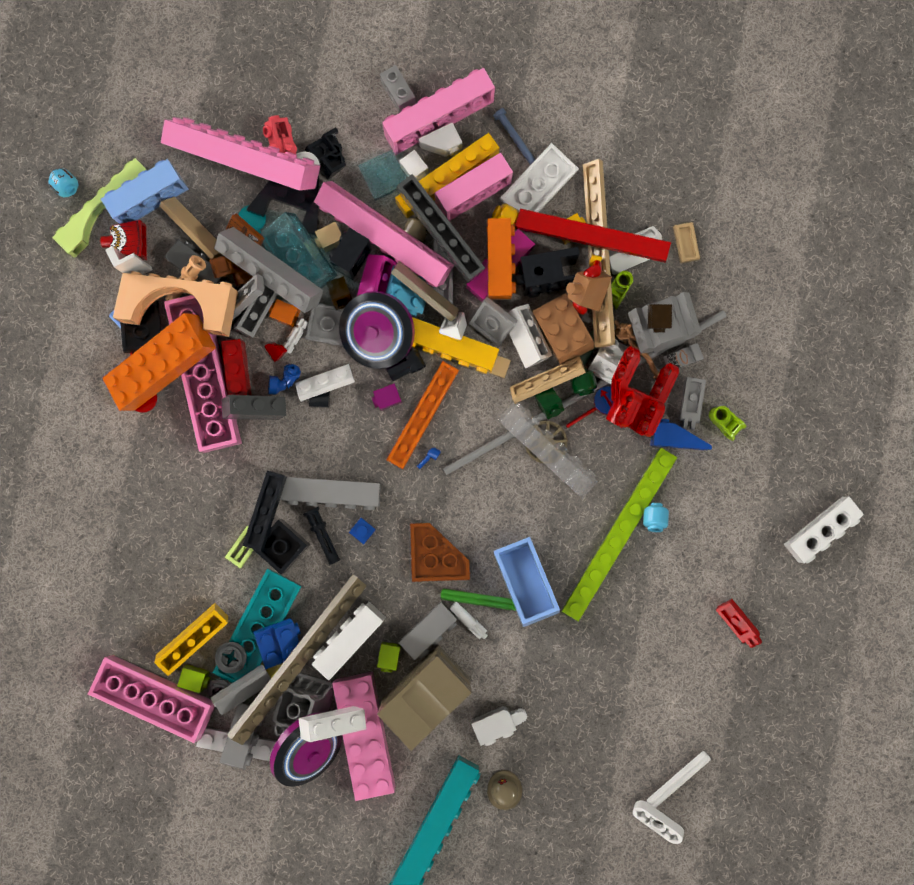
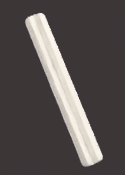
(679, 779)

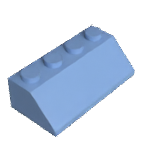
(144, 193)

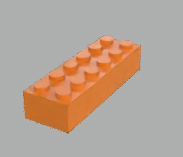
(159, 362)

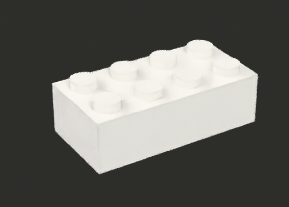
(347, 642)

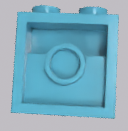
(410, 299)

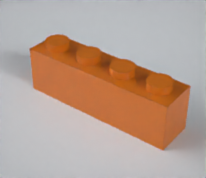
(500, 258)

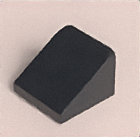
(320, 401)

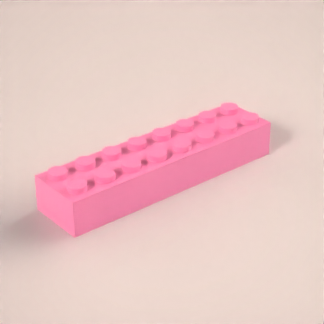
(240, 154)
(205, 388)

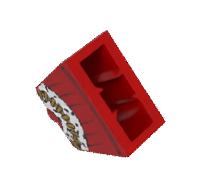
(127, 238)

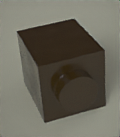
(339, 292)
(659, 317)

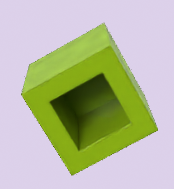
(388, 656)
(194, 679)

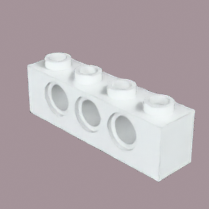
(798, 543)

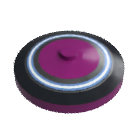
(376, 329)
(300, 761)

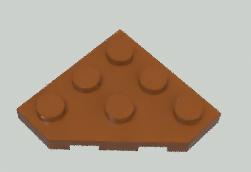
(435, 557)

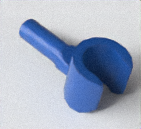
(432, 453)

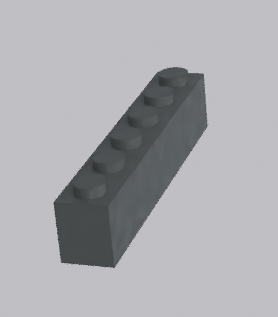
(440, 228)

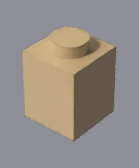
(328, 237)

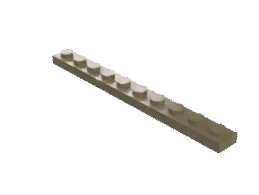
(296, 660)

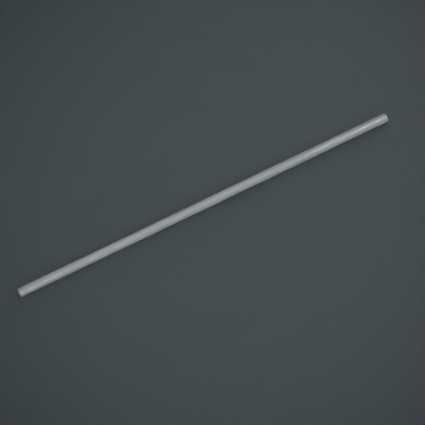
(567, 402)

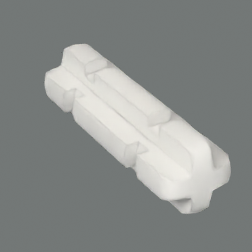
(295, 335)

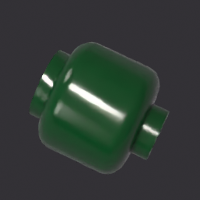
(585, 383)

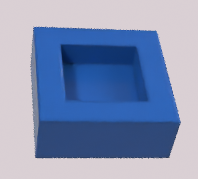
(362, 530)

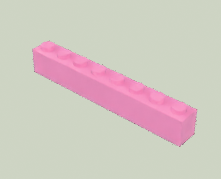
(383, 233)

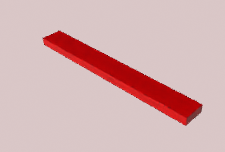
(593, 235)

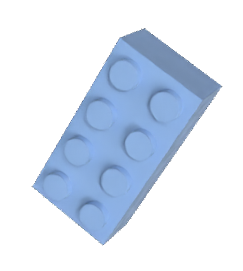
(526, 582)

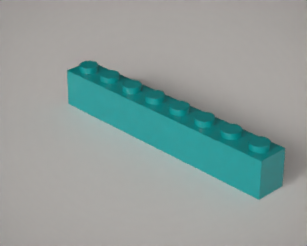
(437, 823)

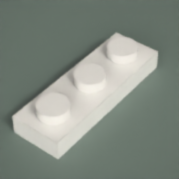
(324, 382)

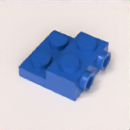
(277, 642)

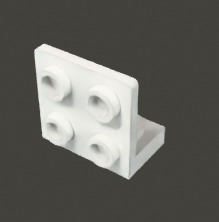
(607, 360)

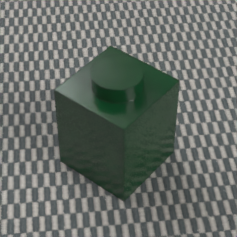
(549, 403)

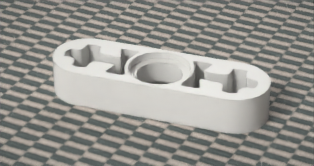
(669, 829)

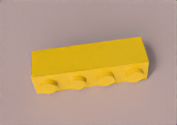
(191, 639)

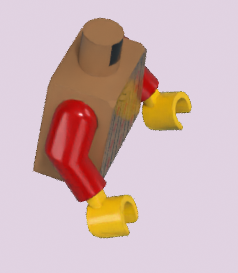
(589, 287)

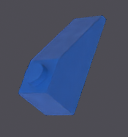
(674, 436)

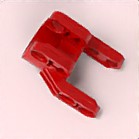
(634, 407)

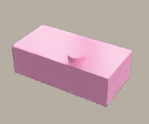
(474, 187)

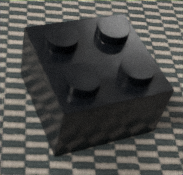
(350, 253)
(283, 546)

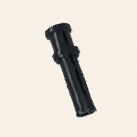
(320, 525)

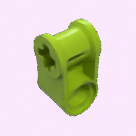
(619, 290)
(729, 424)

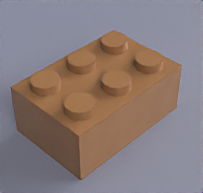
(563, 329)

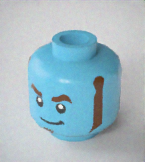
(63, 182)

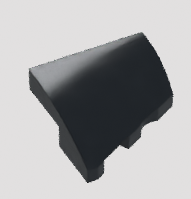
(328, 153)

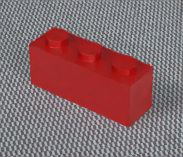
(236, 367)

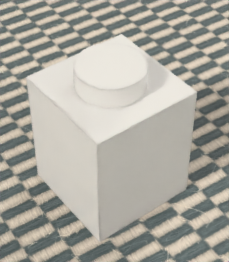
(414, 165)

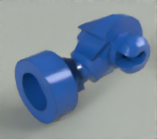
(290, 375)

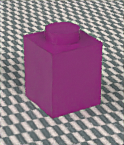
(386, 397)

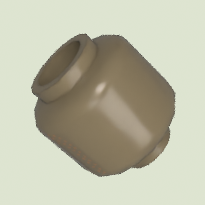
(416, 229)

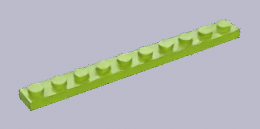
(619, 534)

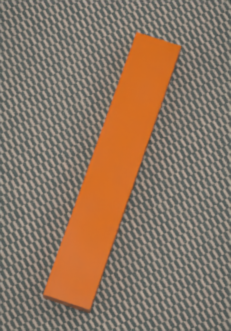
(422, 415)

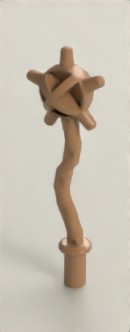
(625, 333)

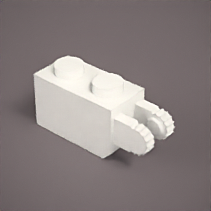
(497, 724)

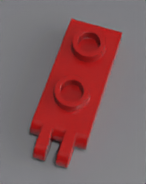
(739, 623)

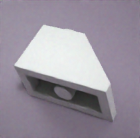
(442, 141)

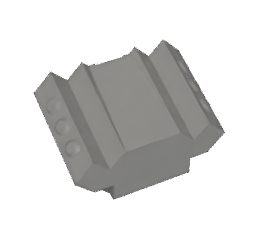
(684, 325)
(303, 697)

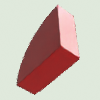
(275, 351)

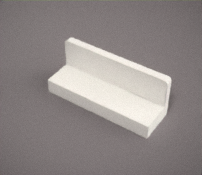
(622, 261)
(127, 263)

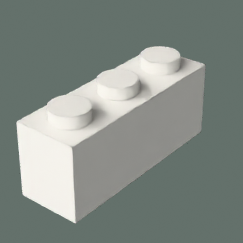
(528, 337)
(332, 723)

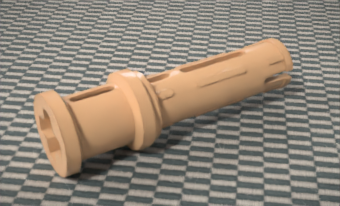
(189, 271)

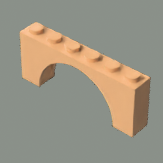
(140, 291)

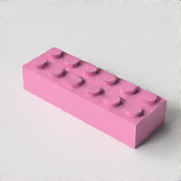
(442, 108)
(152, 698)
(368, 748)

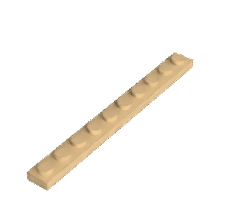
(596, 215)

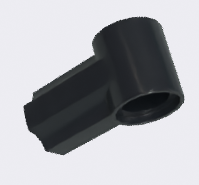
(409, 364)

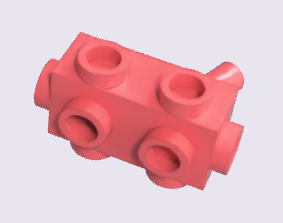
(279, 134)

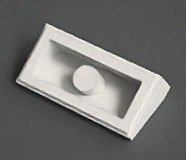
(455, 328)

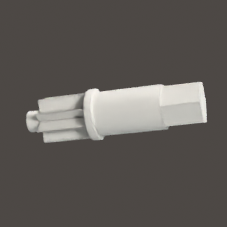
(469, 621)

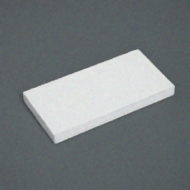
(540, 181)

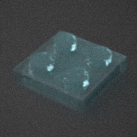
(382, 174)

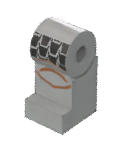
(685, 356)

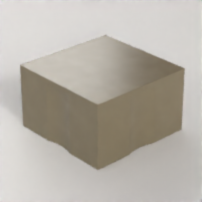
(424, 697)

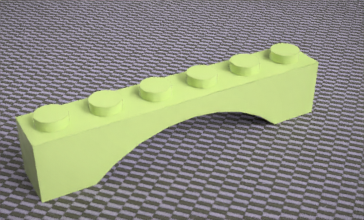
(76, 233)

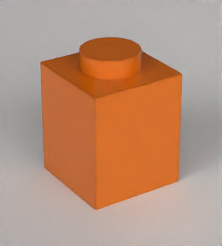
(284, 313)

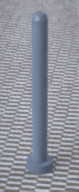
(500, 114)

